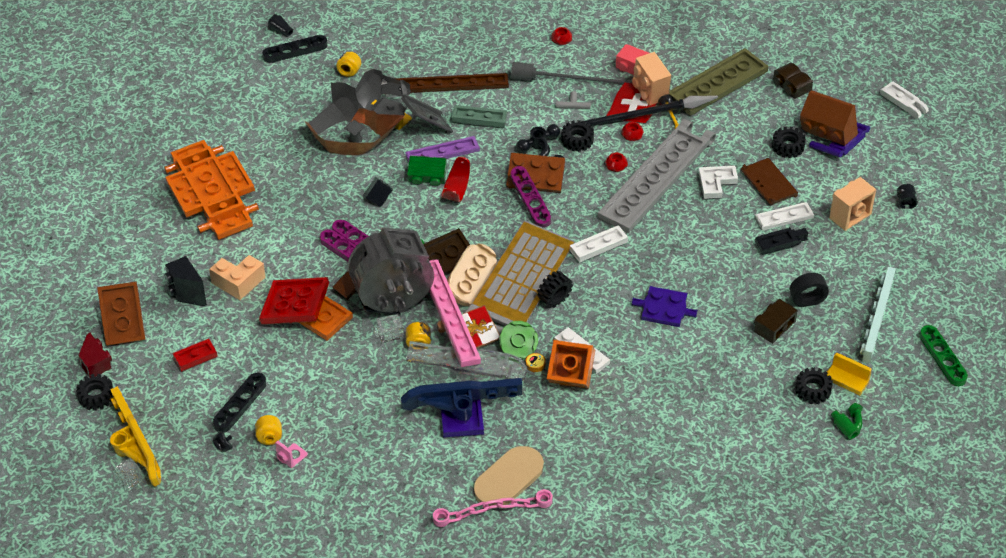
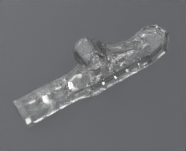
(492, 362)

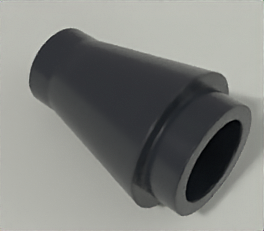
(279, 25)

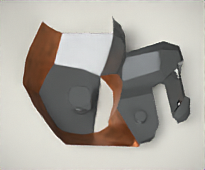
(355, 107)

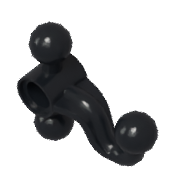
(538, 140)

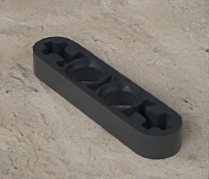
(294, 48)
(237, 401)

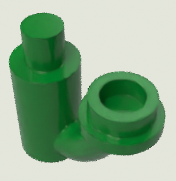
(845, 424)

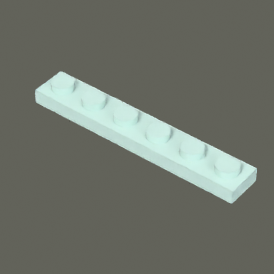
(876, 320)

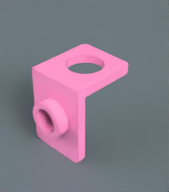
(285, 454)

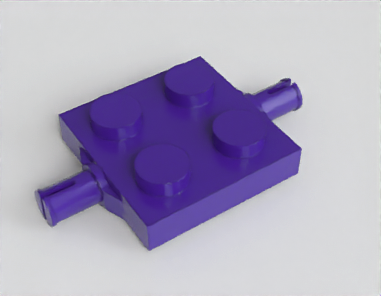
(664, 306)

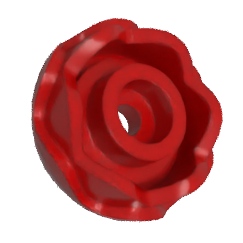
(561, 36)
(632, 131)
(616, 162)

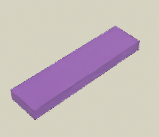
(448, 149)

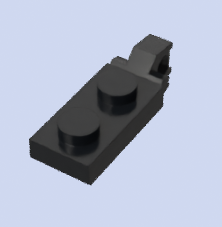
(780, 240)

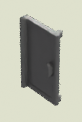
(426, 112)

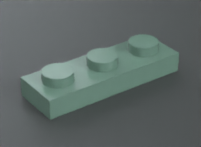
(479, 116)

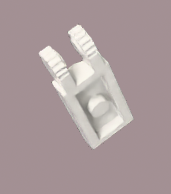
(904, 99)

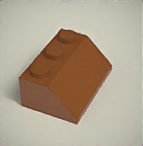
(829, 118)

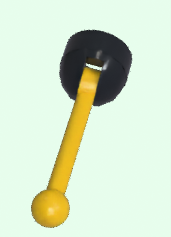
(667, 98)

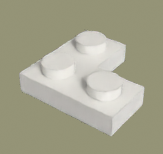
(713, 177)

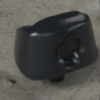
(222, 442)

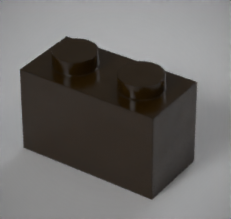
(775, 320)

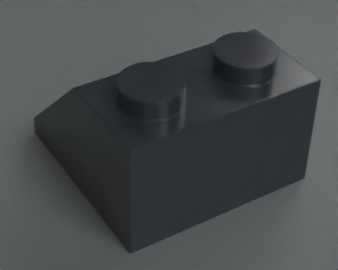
(185, 282)

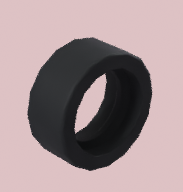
(807, 281)

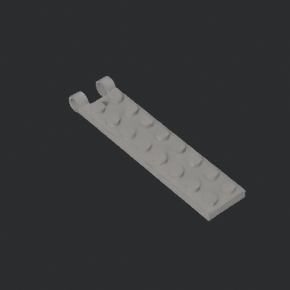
(655, 177)

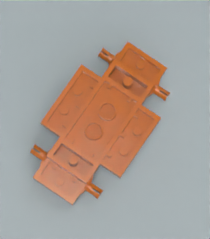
(211, 186)

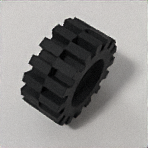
(788, 135)
(574, 142)
(554, 289)
(813, 377)
(94, 383)

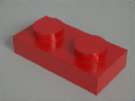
(195, 354)

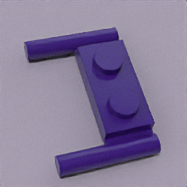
(839, 150)

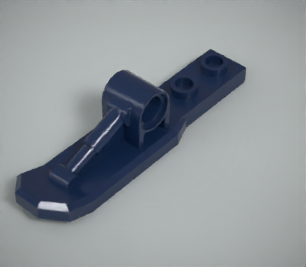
(459, 394)

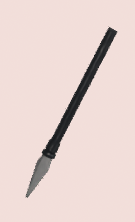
(689, 102)

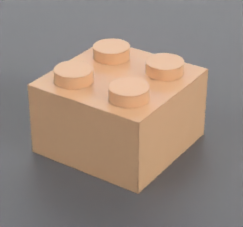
(651, 78)
(852, 203)

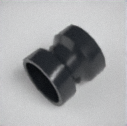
(907, 195)

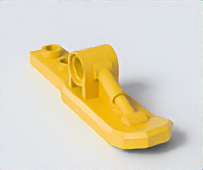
(131, 441)

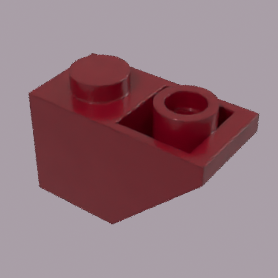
(93, 357)

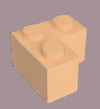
(237, 279)

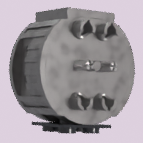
(390, 271)

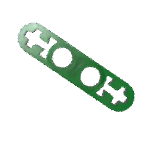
(945, 355)

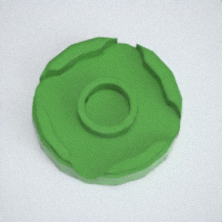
(518, 339)

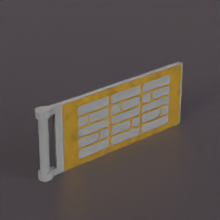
(514, 281)

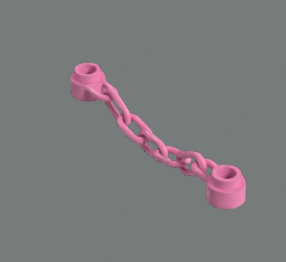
(443, 513)

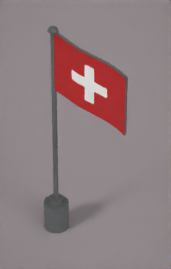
(626, 99)

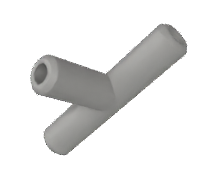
(573, 104)

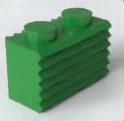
(427, 170)

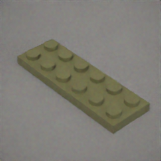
(721, 79)

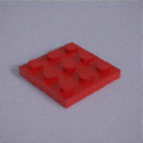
(294, 300)

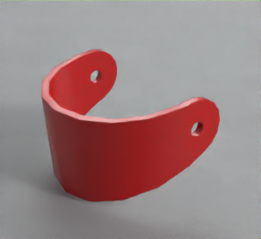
(457, 180)

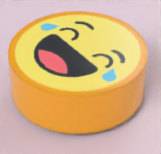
(535, 362)

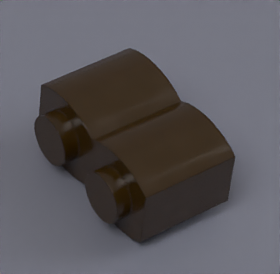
(792, 80)

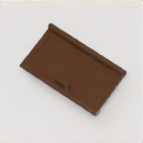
(772, 182)

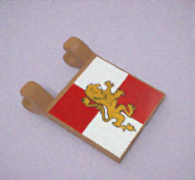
(479, 325)

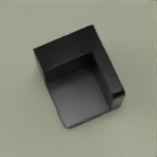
(378, 191)

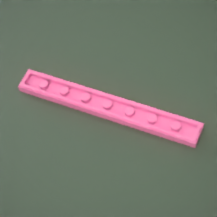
(453, 319)

